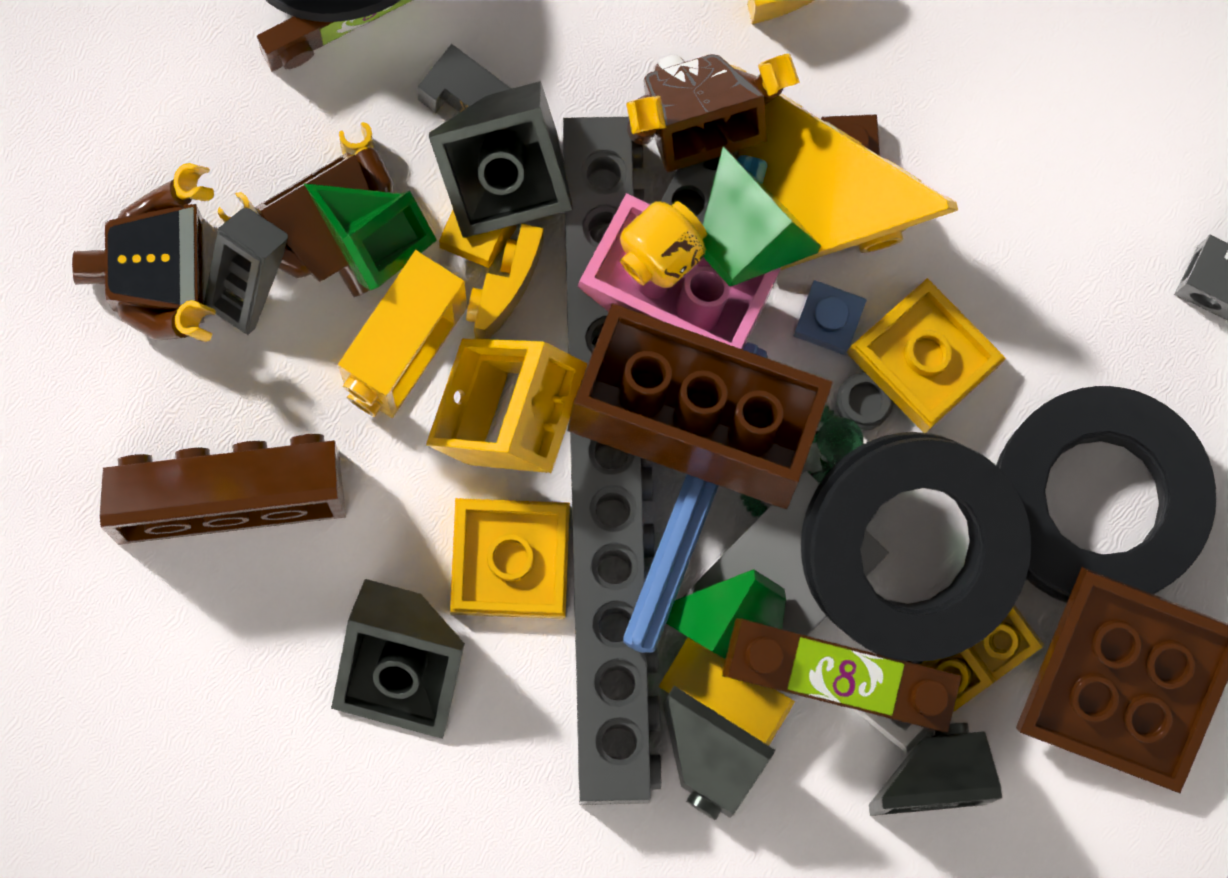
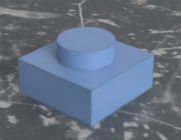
(830, 317)

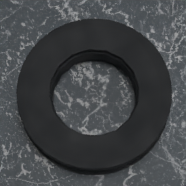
(1153, 435)
(982, 589)

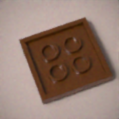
(1129, 681)

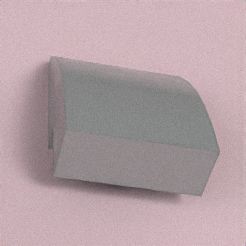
(774, 550)

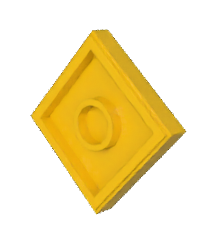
(926, 355)
(510, 558)

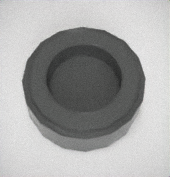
(863, 401)

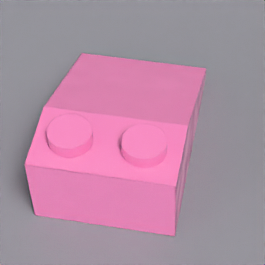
(696, 302)

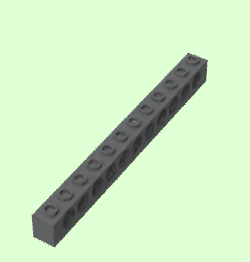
(589, 147)

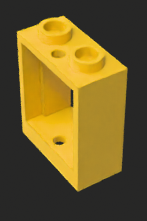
(402, 336)
(535, 413)

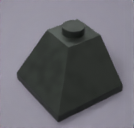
(502, 161)
(398, 661)
(712, 755)
(942, 774)

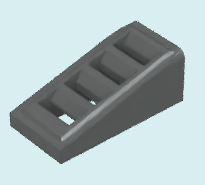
(246, 263)

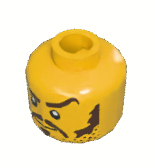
(662, 244)

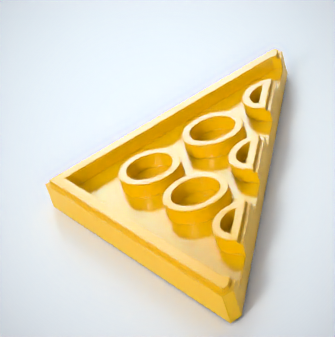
(836, 183)

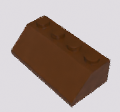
(699, 406)
(222, 491)

